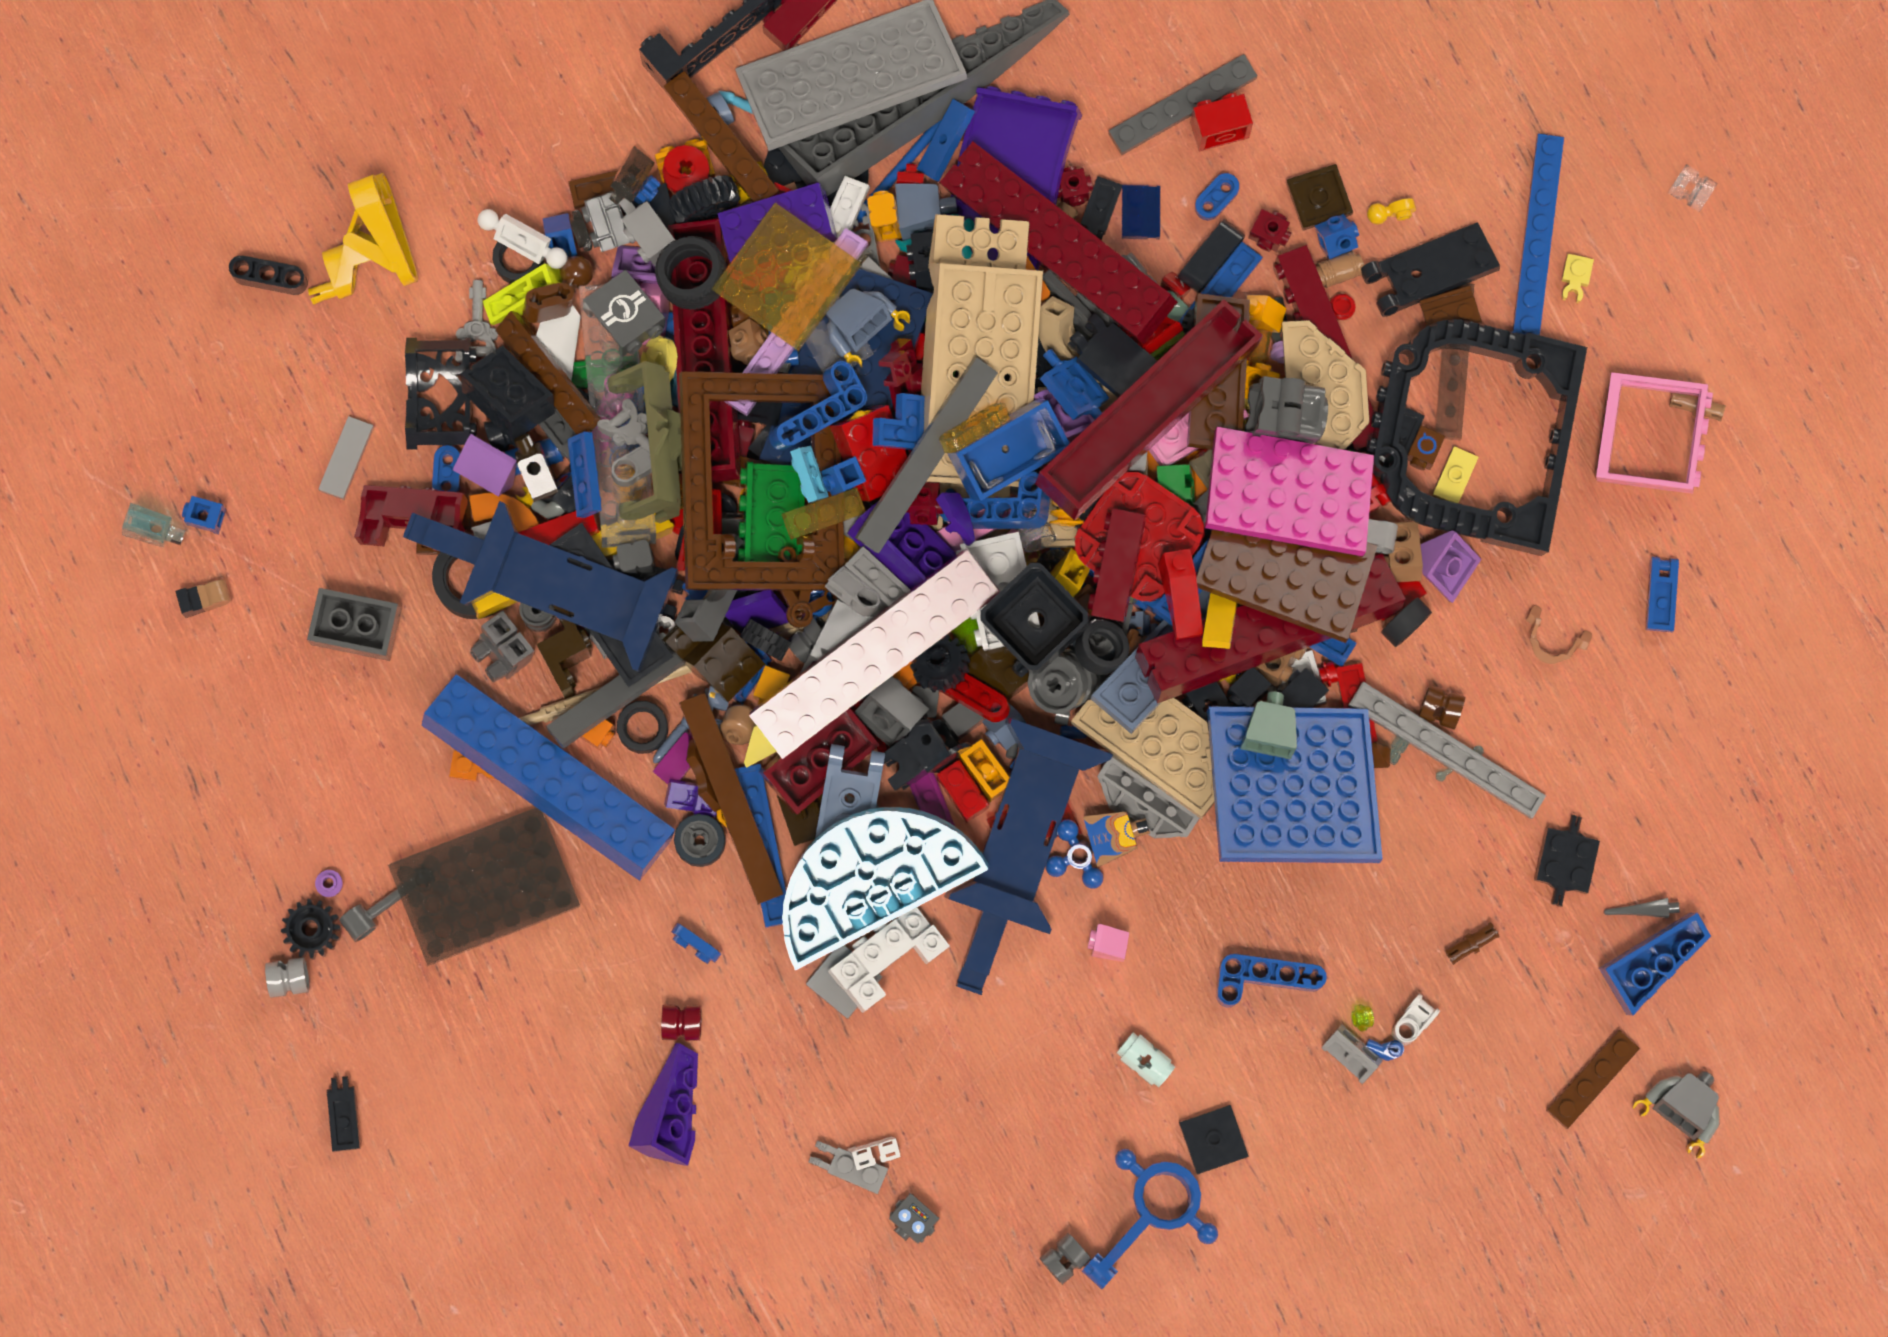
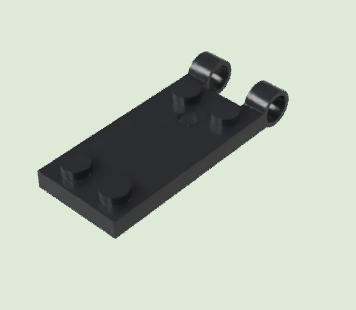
(1443, 265)

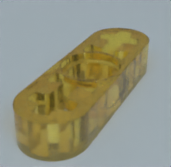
(974, 427)

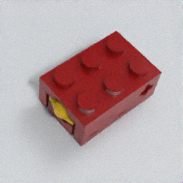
(877, 463)

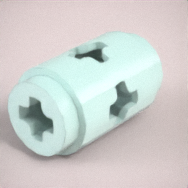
(1152, 1073)

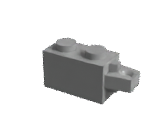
(645, 228)

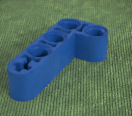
(817, 414)
(1019, 507)
(1272, 977)

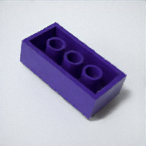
(806, 203)
(910, 551)

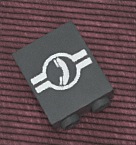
(625, 313)

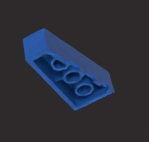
(1648, 965)

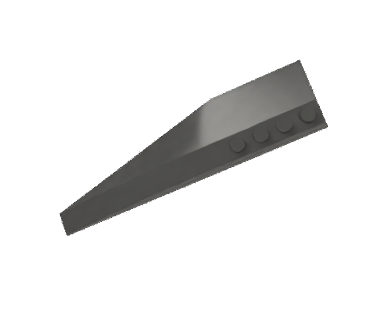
(869, 139)

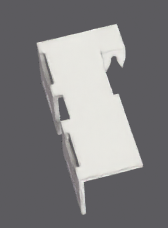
(868, 1155)

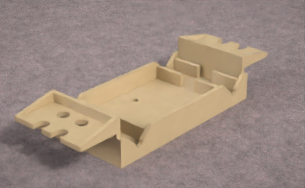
(981, 313)

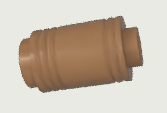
(1340, 269)

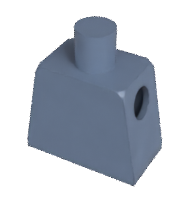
(918, 207)

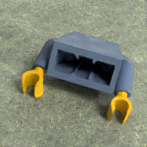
(858, 318)

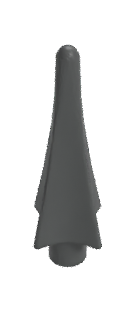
(1657, 908)

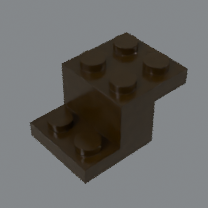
(564, 652)
(723, 663)

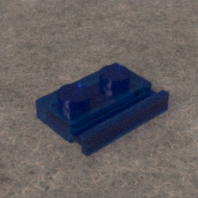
(1140, 212)

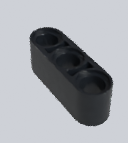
(1211, 256)
(258, 267)

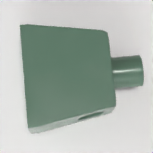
(1271, 728)

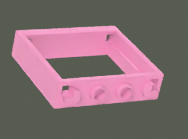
(1697, 450)

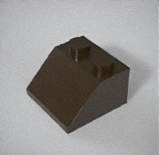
(995, 671)

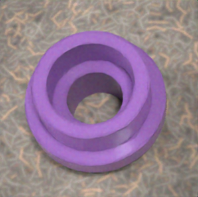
(337, 883)

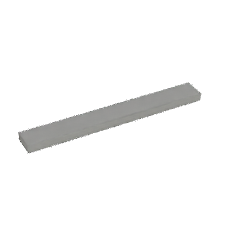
(1448, 751)

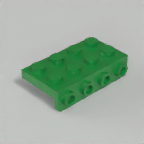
(768, 494)

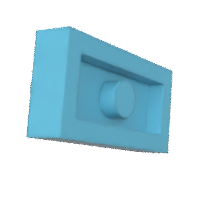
(809, 474)

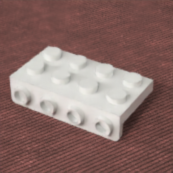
(1002, 561)

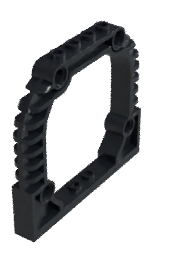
(1559, 371)

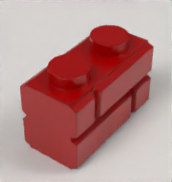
(962, 791)

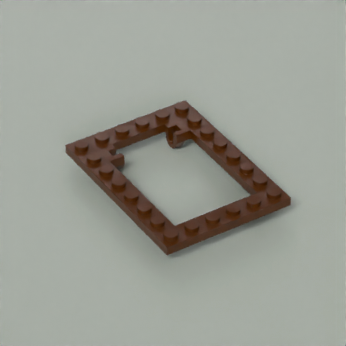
(704, 562)

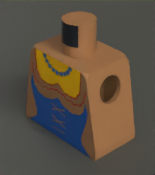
(1113, 835)

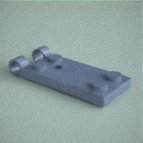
(841, 782)

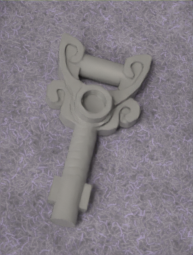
(477, 328)
(631, 433)

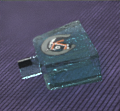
(141, 520)

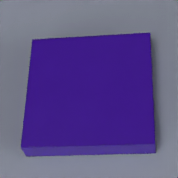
(760, 607)

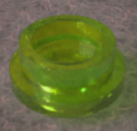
(1362, 1017)

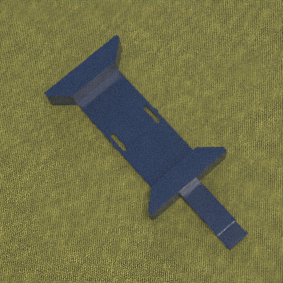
(543, 577)
(1016, 852)

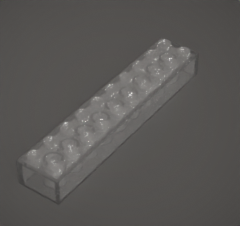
(602, 362)

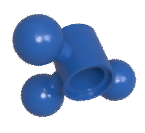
(1057, 866)

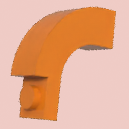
(485, 505)

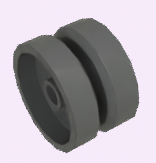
(1062, 684)

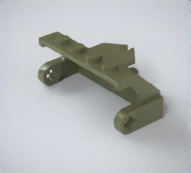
(664, 440)

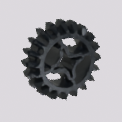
(704, 199)

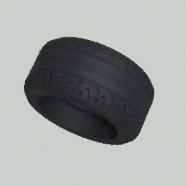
(673, 255)

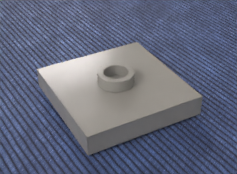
(828, 989)

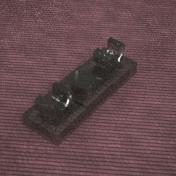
(630, 176)

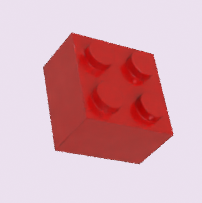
(1221, 121)

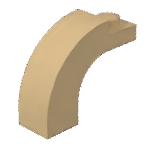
(1057, 328)

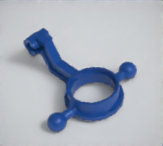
(1101, 1269)

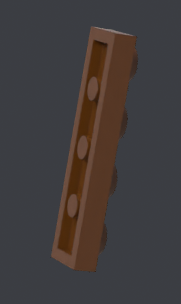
(1593, 1079)

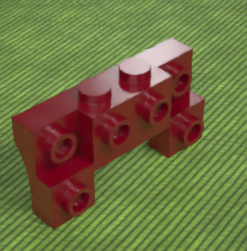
(905, 372)
(393, 507)

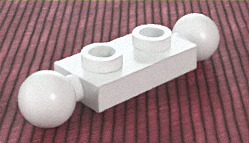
(522, 238)

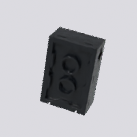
(507, 393)

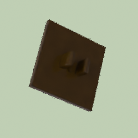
(804, 825)

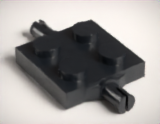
(1567, 860)

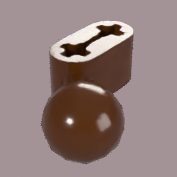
(557, 299)

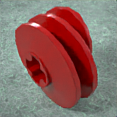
(683, 157)

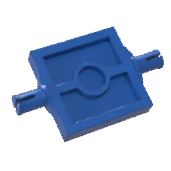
(1073, 387)

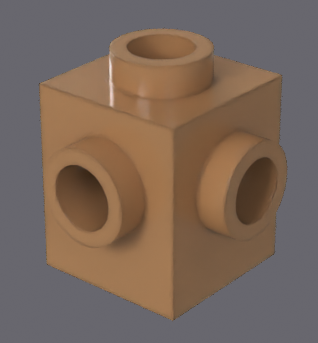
(746, 340)

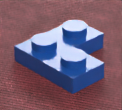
(907, 427)

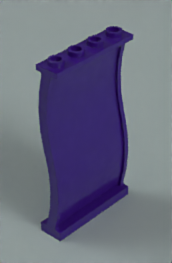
(1024, 136)

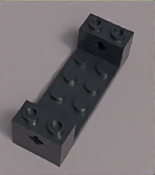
(666, 64)

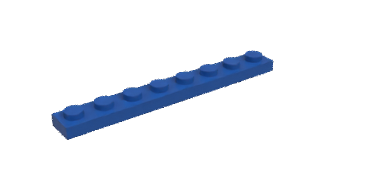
(1538, 234)

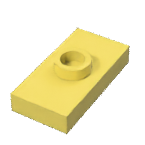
(1455, 475)

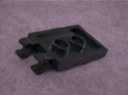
(1111, 356)

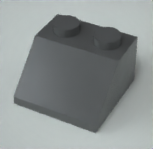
(891, 711)

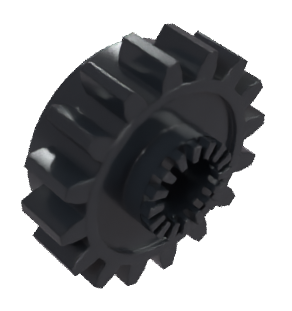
(946, 675)
(304, 916)

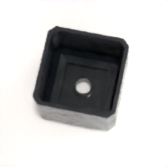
(1030, 593)

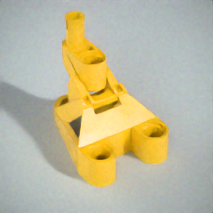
(387, 247)

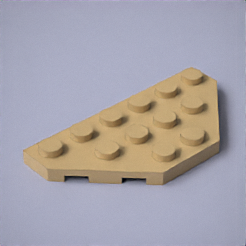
(1325, 365)
(1166, 749)

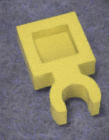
(1577, 274)

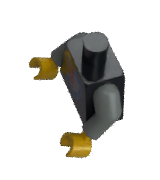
(555, 504)

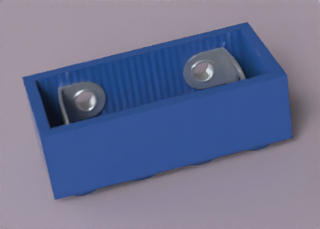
(1031, 439)

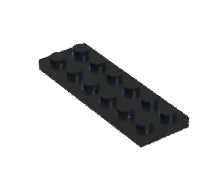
(580, 543)

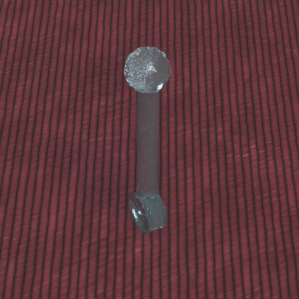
(1441, 775)

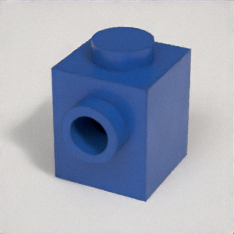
(843, 476)

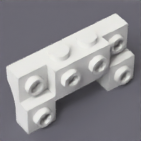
(872, 956)

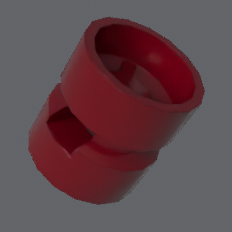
(681, 1022)

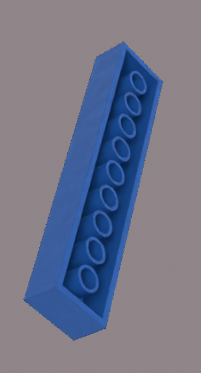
(547, 777)

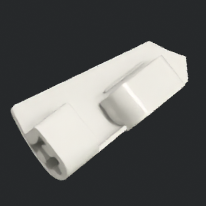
(560, 339)

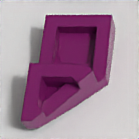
(674, 762)

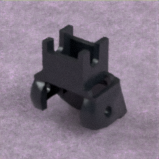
(923, 752)

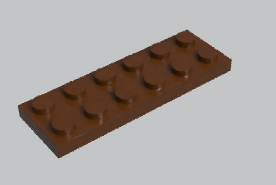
(1225, 403)

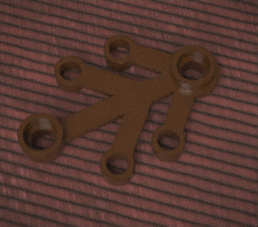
(801, 604)

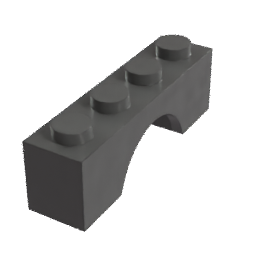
(703, 617)

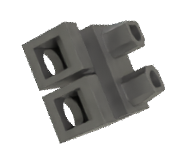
(504, 647)

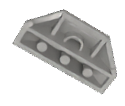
(1134, 794)

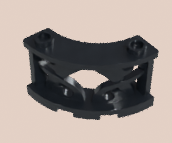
(416, 364)

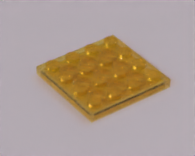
(786, 276)

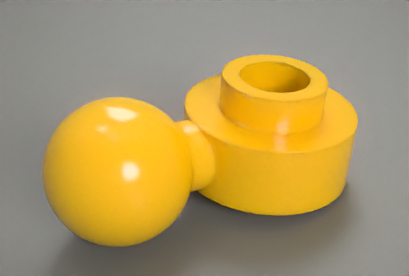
(1400, 209)

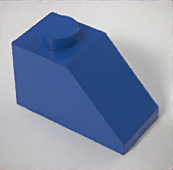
(560, 232)

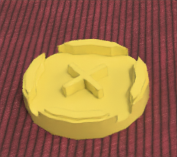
(661, 352)

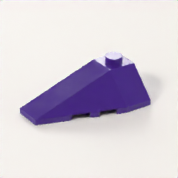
(665, 1119)

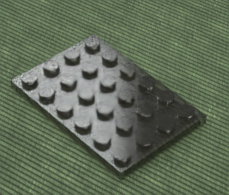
(483, 886)

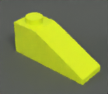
(513, 296)

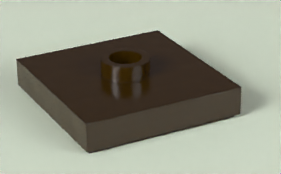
(1319, 196)

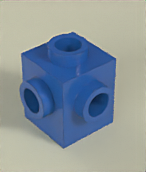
(1337, 236)

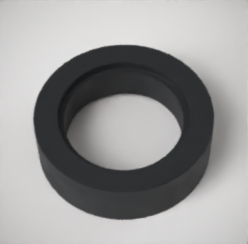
(440, 583)

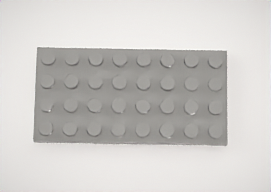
(850, 74)

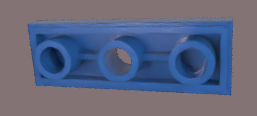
(945, 140)

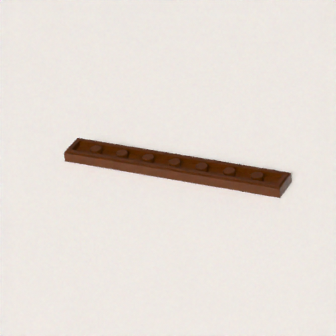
(731, 798)

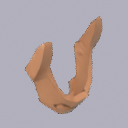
(1581, 642)

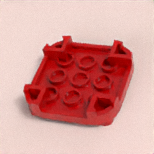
(1168, 528)

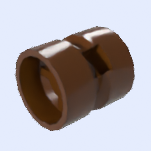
(1451, 703)

